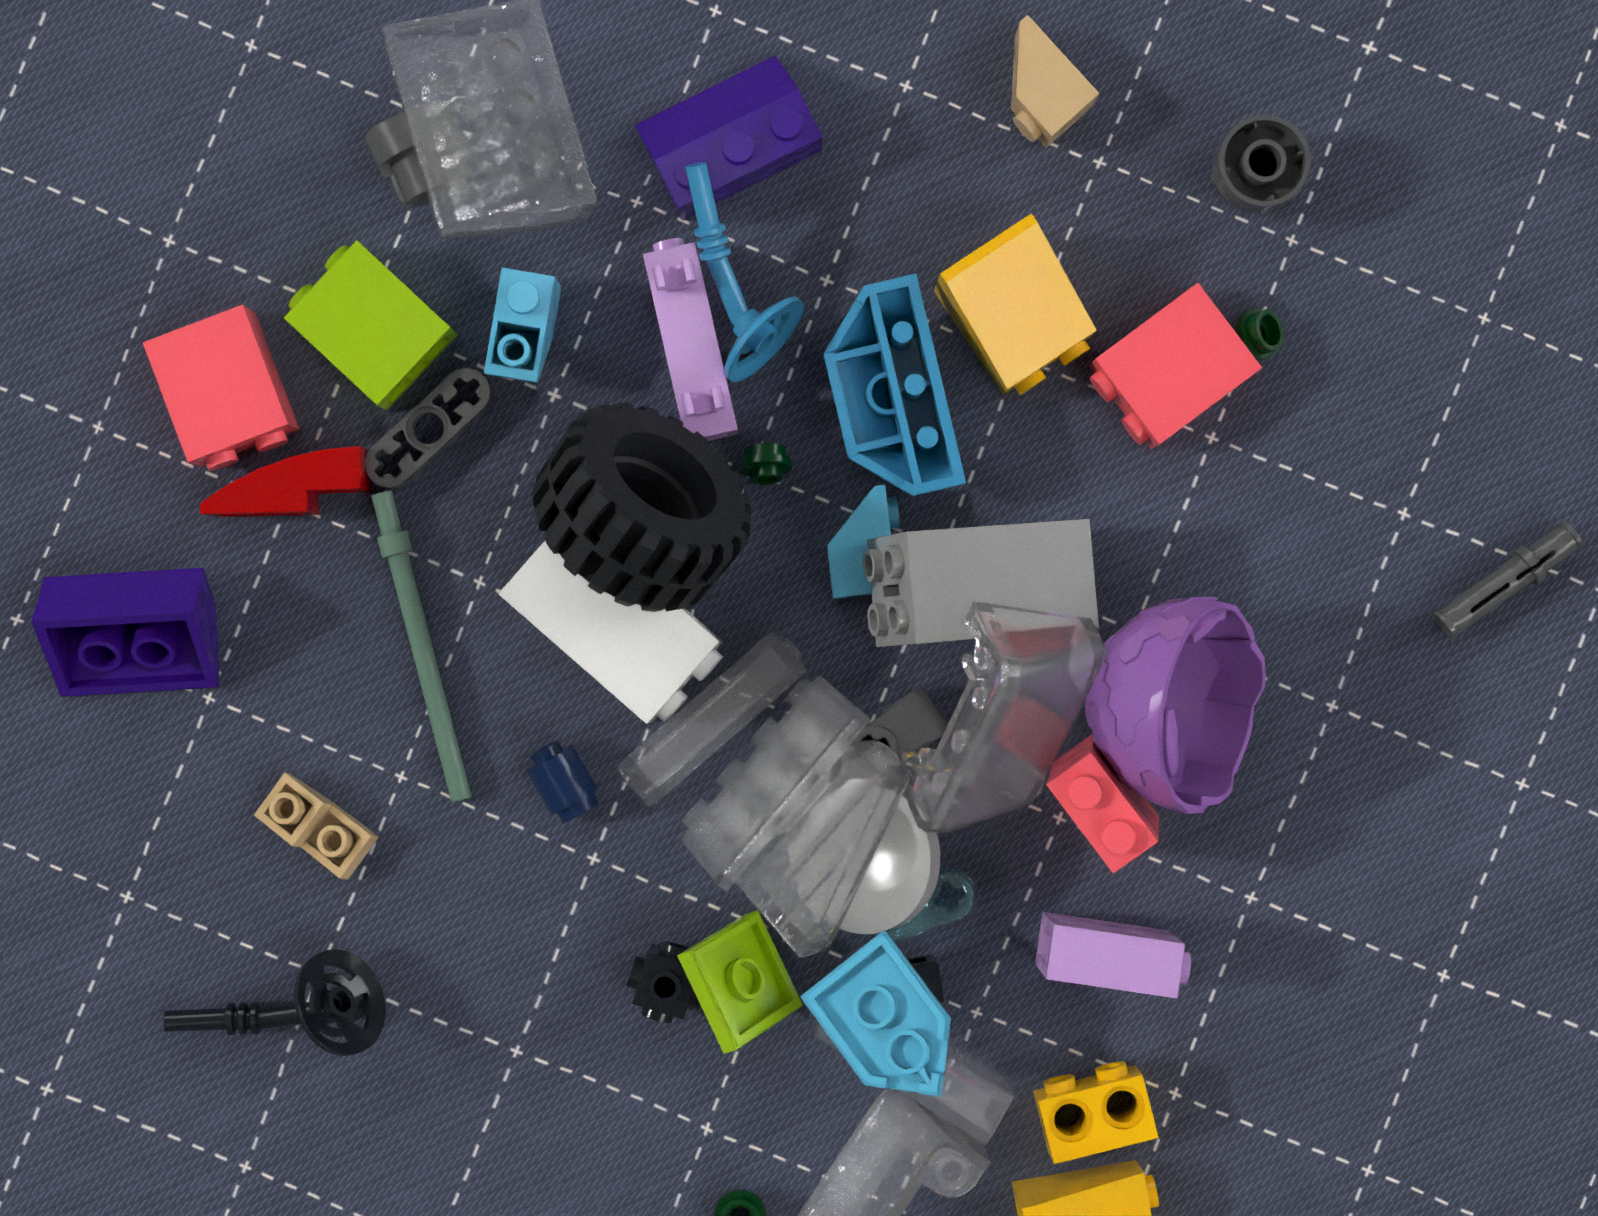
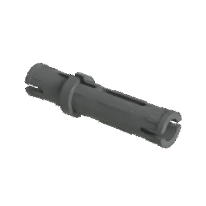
(1525, 567)

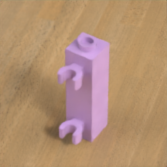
(690, 339)

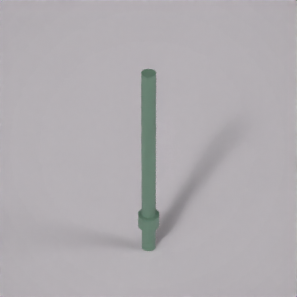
(395, 546)

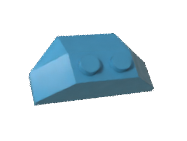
(893, 390)

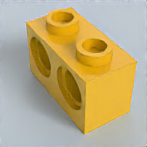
(1096, 1128)

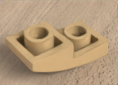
(316, 825)

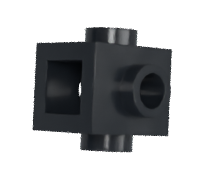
(658, 1004)

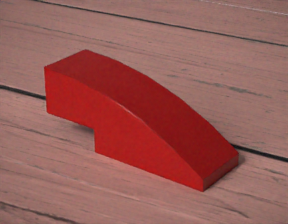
(292, 485)

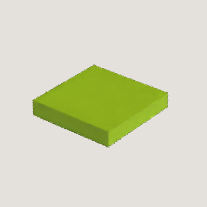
(740, 981)

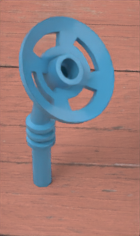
(756, 331)

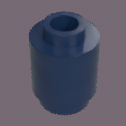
(562, 781)

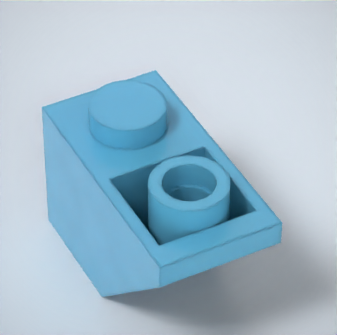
(522, 325)
(846, 550)

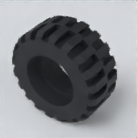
(641, 507)

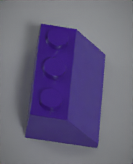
(738, 127)
(128, 631)

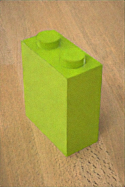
(369, 324)

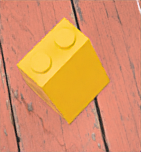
(1016, 307)
(1094, 1191)

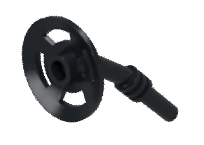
(323, 1007)

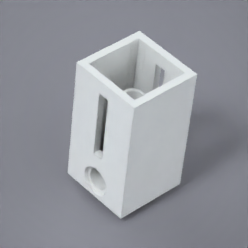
(629, 651)

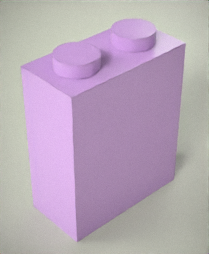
(1111, 955)

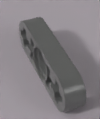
(408, 464)

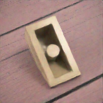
(1046, 86)

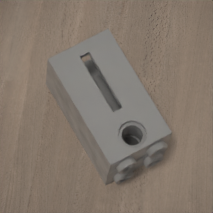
(931, 577)

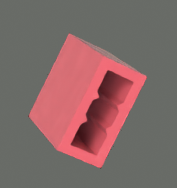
(1173, 367)
(221, 388)
(1103, 808)

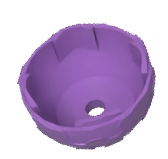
(1178, 701)

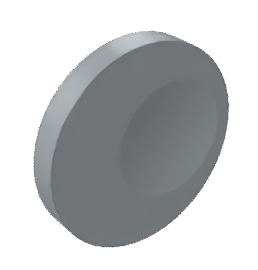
(898, 877)

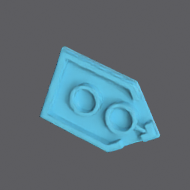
(884, 1019)

